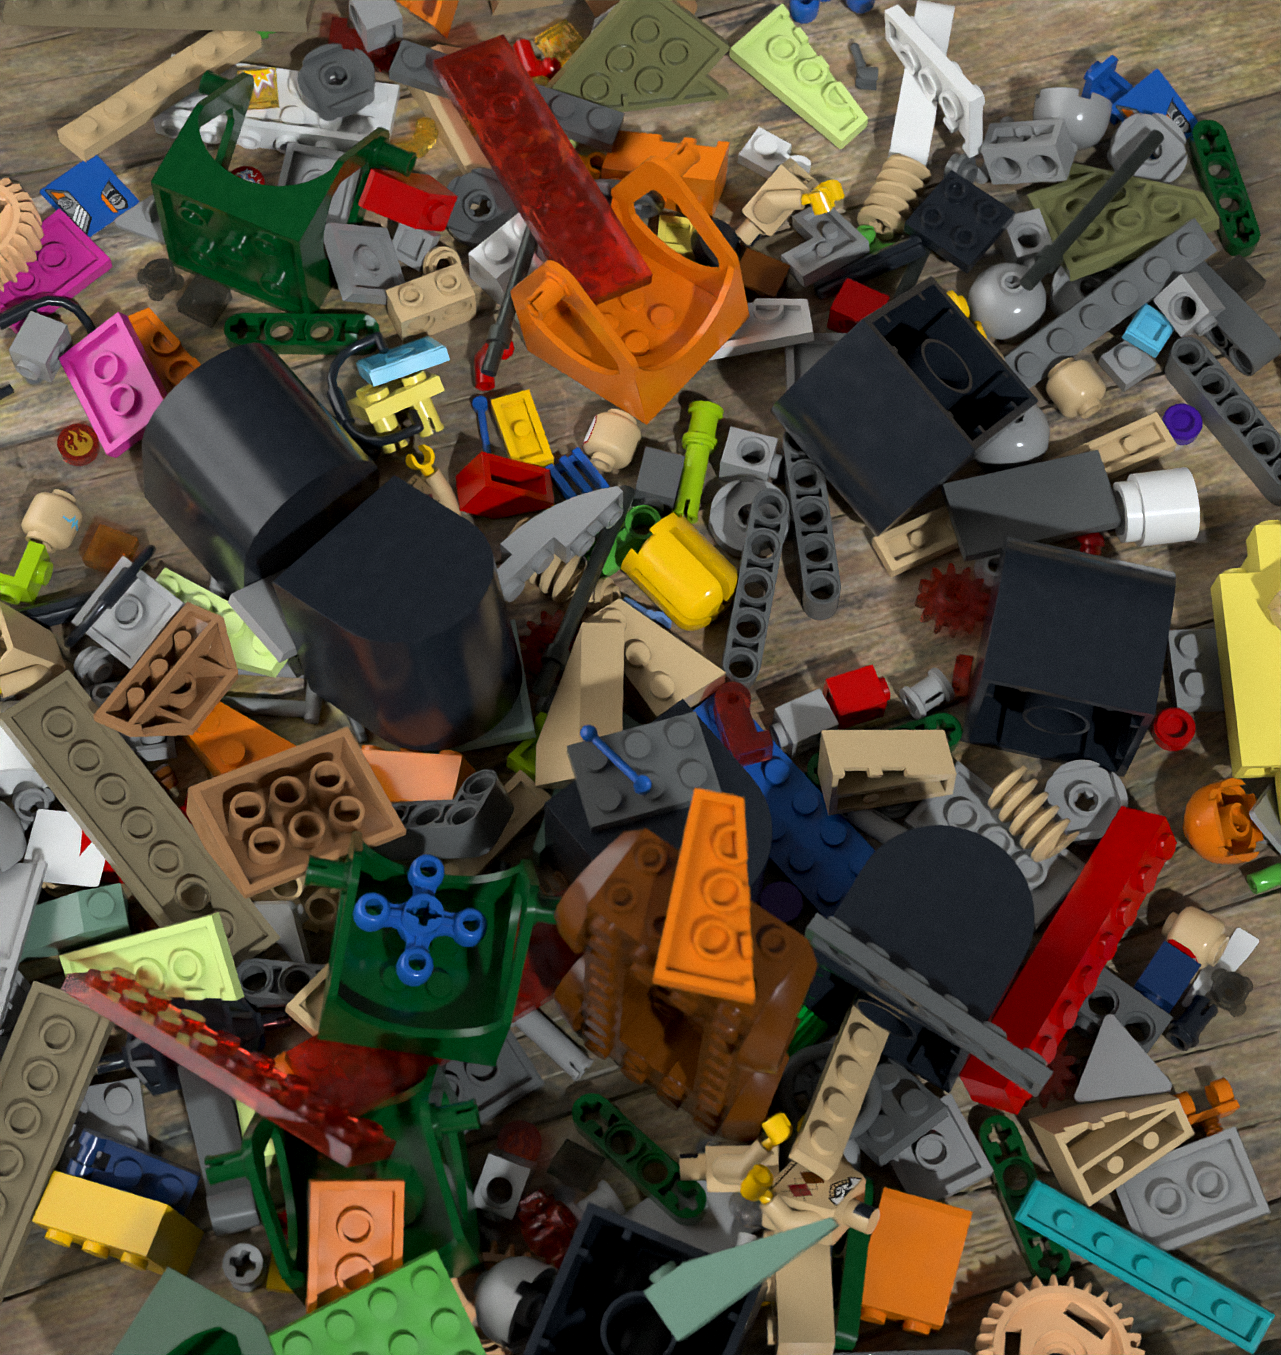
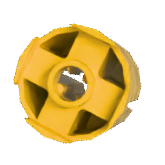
(682, 573)

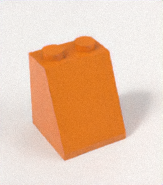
(913, 1261)

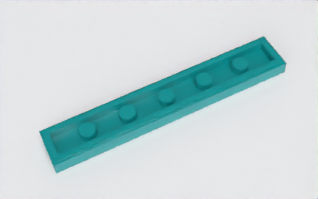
(1144, 1266)

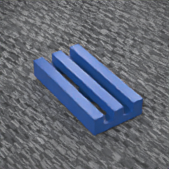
(567, 464)

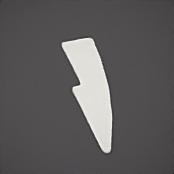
(1236, 952)

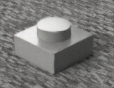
(413, 245)
(1126, 364)

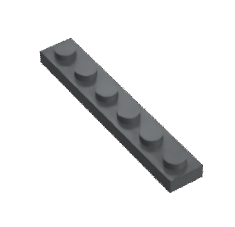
(579, 118)
(1110, 303)
(942, 1013)

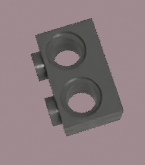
(1127, 1006)

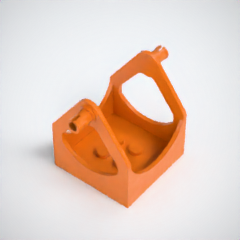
(655, 337)

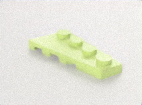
(789, 68)
(247, 649)
(178, 959)

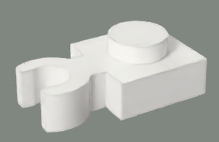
(767, 152)

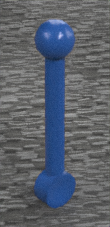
(480, 406)
(641, 783)

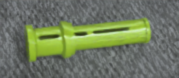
(699, 444)

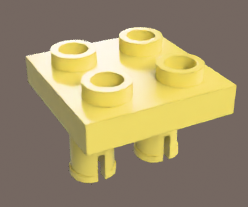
(380, 403)

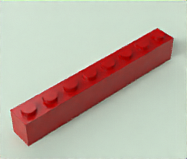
(1075, 948)

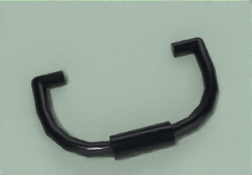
(21, 311)
(341, 407)
(111, 595)

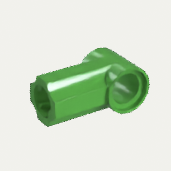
(628, 538)

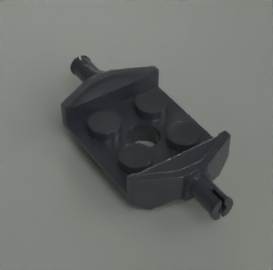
(161, 1073)

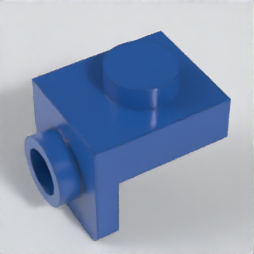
(1104, 80)

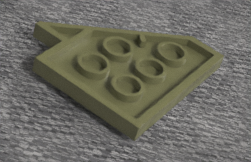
(645, 59)
(1127, 226)

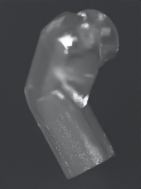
(745, 1211)

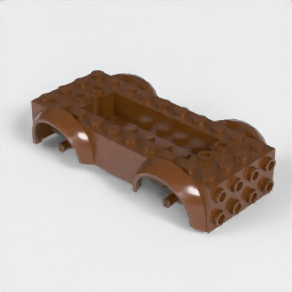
(691, 1047)

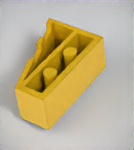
(116, 1225)

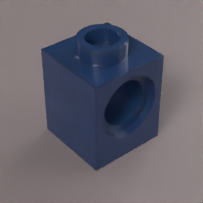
(1167, 976)

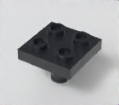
(959, 221)

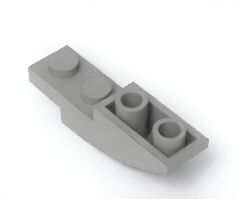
(560, 530)

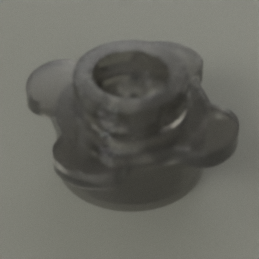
(160, 269)
(1238, 984)

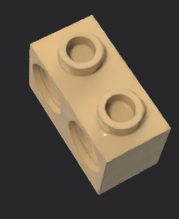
(431, 303)

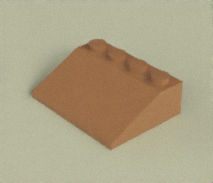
(291, 806)

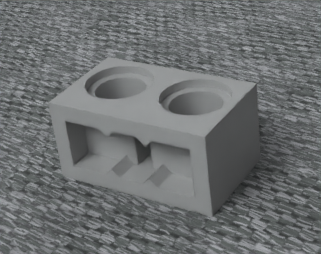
(1028, 151)

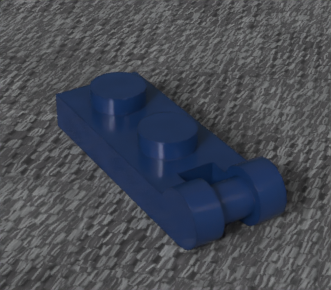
(134, 1170)

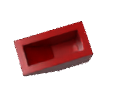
(411, 200)
(503, 487)

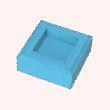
(1149, 330)

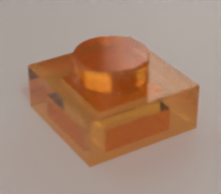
(108, 548)

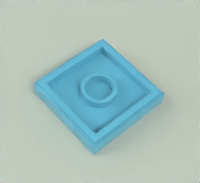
(402, 361)

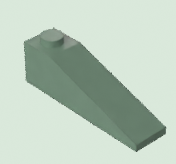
(78, 922)
(708, 1285)

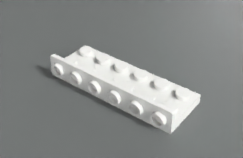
(290, 122)

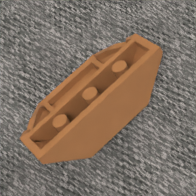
(174, 679)

